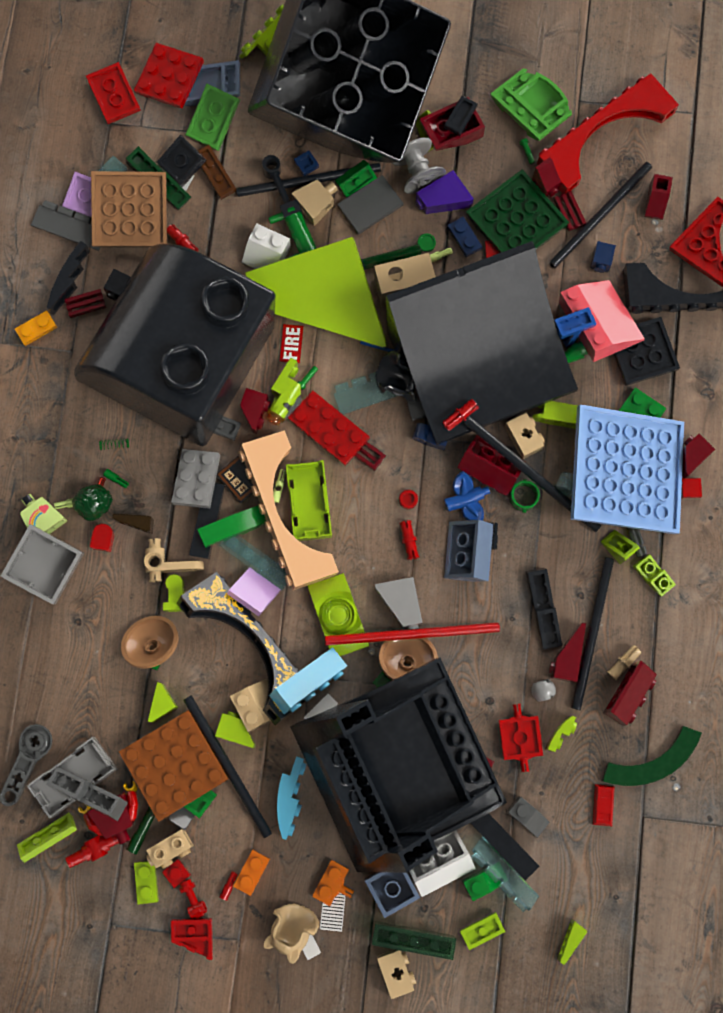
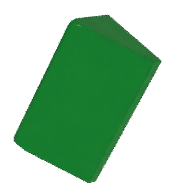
(356, 178)

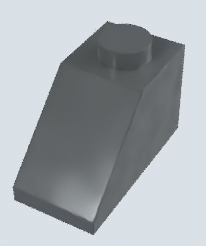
(528, 816)

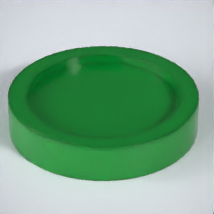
(427, 242)

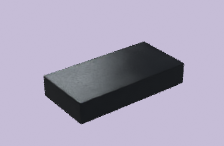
(461, 115)

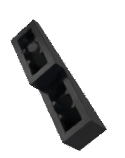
(205, 517)
(544, 608)
(506, 846)

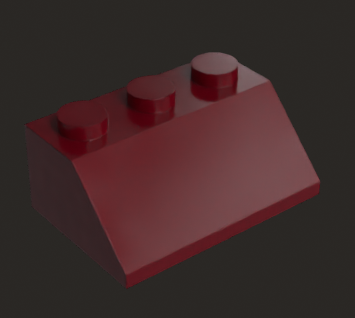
(489, 466)
(631, 693)

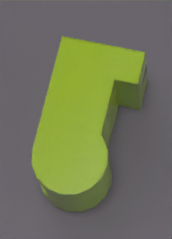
(175, 590)

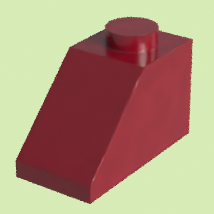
(547, 178)
(694, 453)

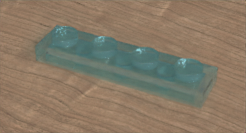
(255, 560)

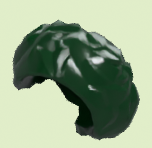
(92, 502)

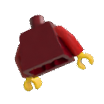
(106, 826)

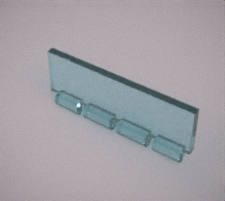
(360, 395)
(499, 869)

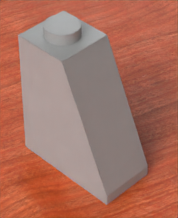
(402, 601)

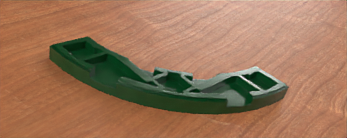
(659, 767)

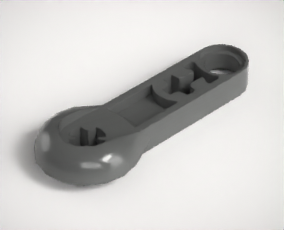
(26, 759)

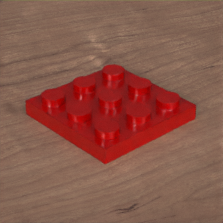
(169, 75)

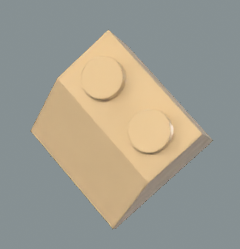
(250, 705)

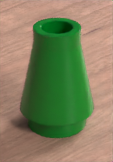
(575, 352)

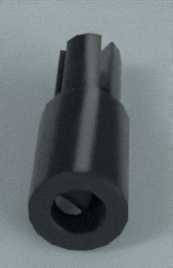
(495, 536)

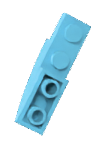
(287, 805)

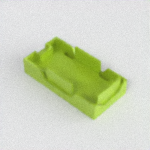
(308, 501)

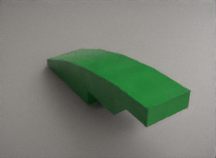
(232, 526)

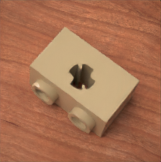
(524, 445)
(396, 985)

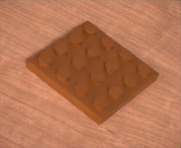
(173, 765)

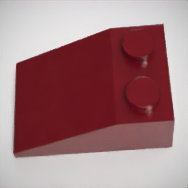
(443, 138)

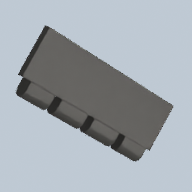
(63, 224)

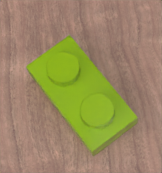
(146, 883)
(482, 931)

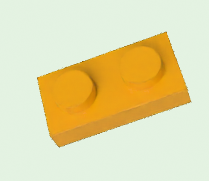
(36, 328)

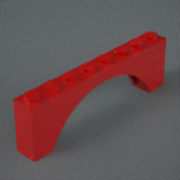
(643, 100)

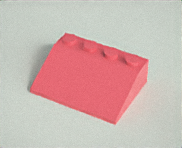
(614, 325)

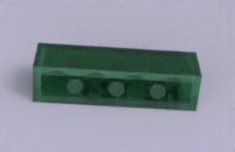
(414, 940)

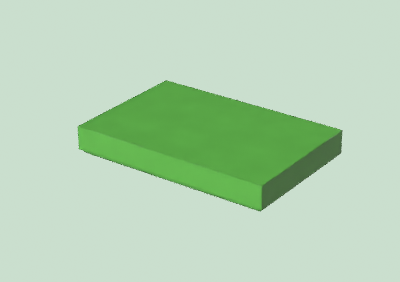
(212, 117)

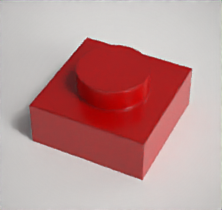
(176, 873)

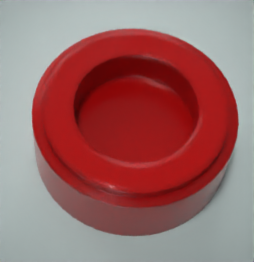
(408, 499)

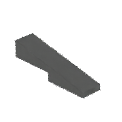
(87, 793)

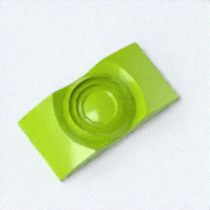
(337, 611)

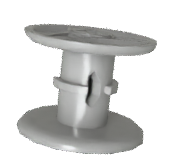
(418, 166)

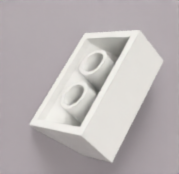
(444, 866)

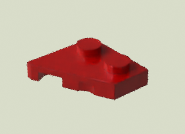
(194, 935)

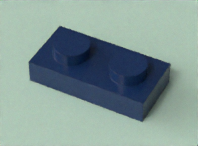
(464, 236)

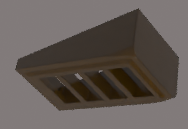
(139, 522)

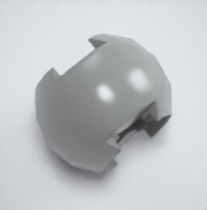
(543, 690)

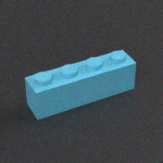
(308, 680)

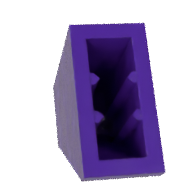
(444, 195)

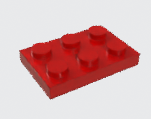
(113, 93)

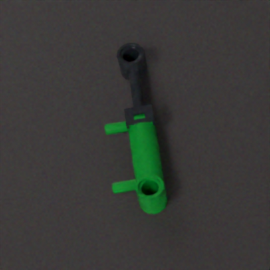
(290, 210)

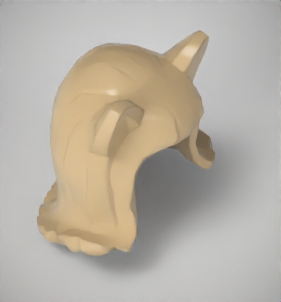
(292, 930)

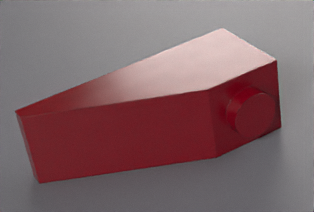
(567, 662)

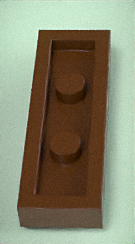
(216, 173)

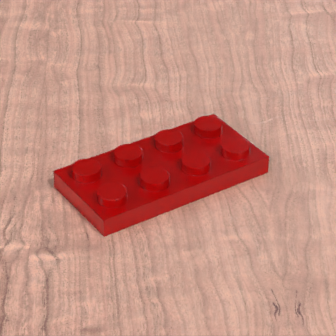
(329, 428)

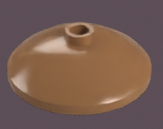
(146, 635)
(408, 651)

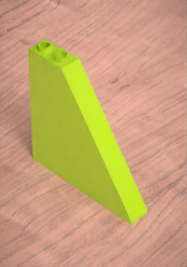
(325, 291)

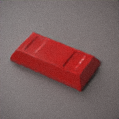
(603, 805)

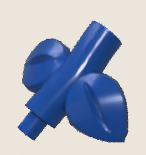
(467, 497)

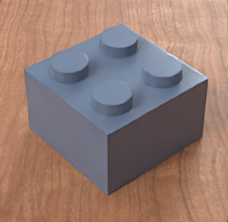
(391, 891)

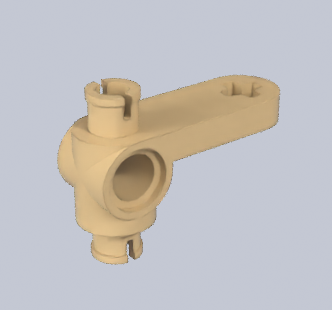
(156, 551)

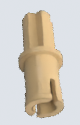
(624, 662)

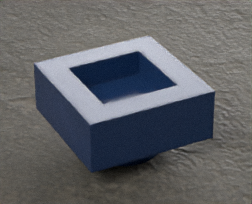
(306, 163)

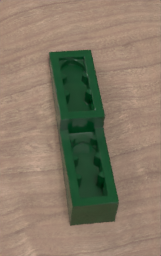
(141, 162)

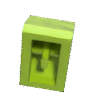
(619, 546)
(162, 703)

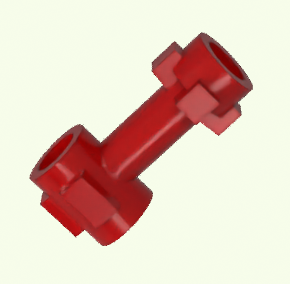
(197, 908)

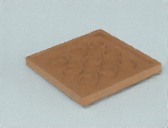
(128, 208)

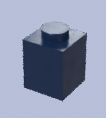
(602, 257)

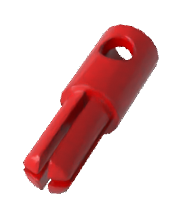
(228, 886)

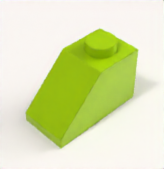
(234, 730)

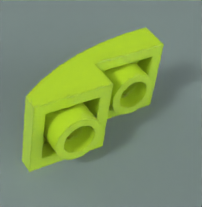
(654, 575)
(565, 728)

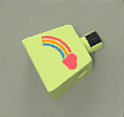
(41, 514)

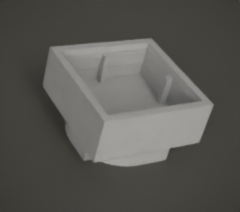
(42, 564)

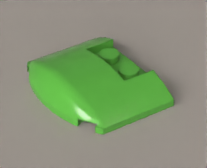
(533, 103)

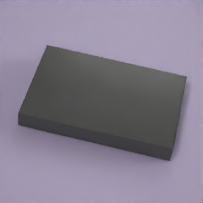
(370, 204)

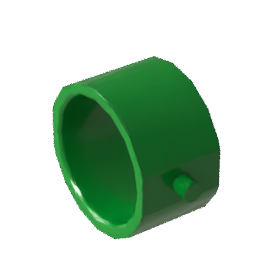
(529, 484)

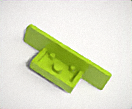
(263, 38)

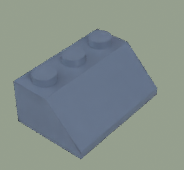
(469, 550)

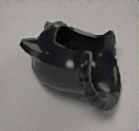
(395, 376)

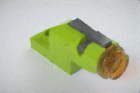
(287, 394)

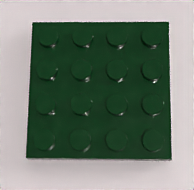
(517, 215)

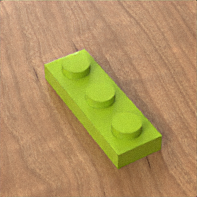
(46, 837)

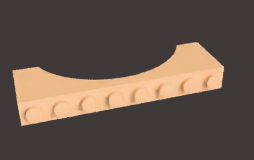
(300, 562)

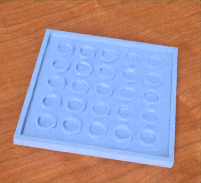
(627, 470)

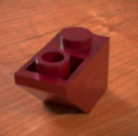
(658, 196)
(253, 407)

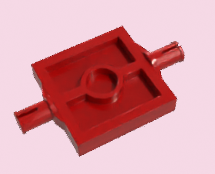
(520, 738)

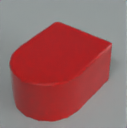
(102, 538)

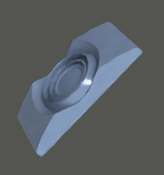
(219, 75)

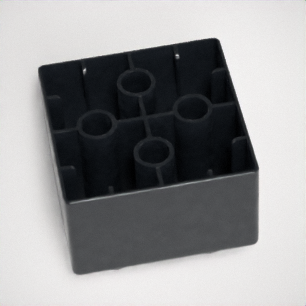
(350, 73)
(179, 340)

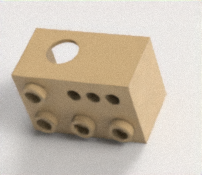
(414, 271)

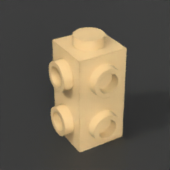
(169, 848)

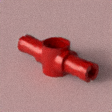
(92, 850)

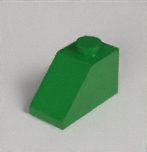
(479, 885)

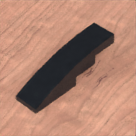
(64, 284)

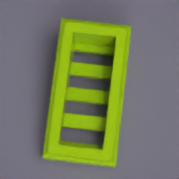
(571, 941)

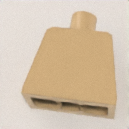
(315, 200)

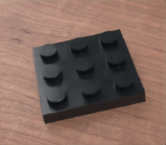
(650, 357)

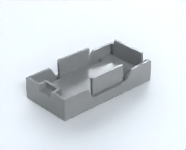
(86, 766)

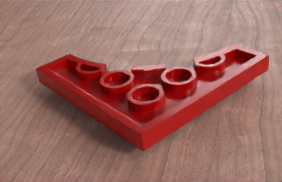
(701, 243)

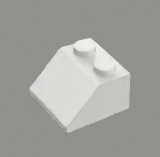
(265, 247)

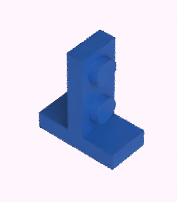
(573, 324)

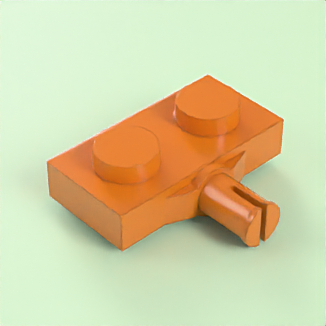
(332, 883)

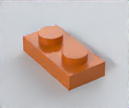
(251, 872)

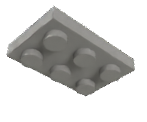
(196, 478)

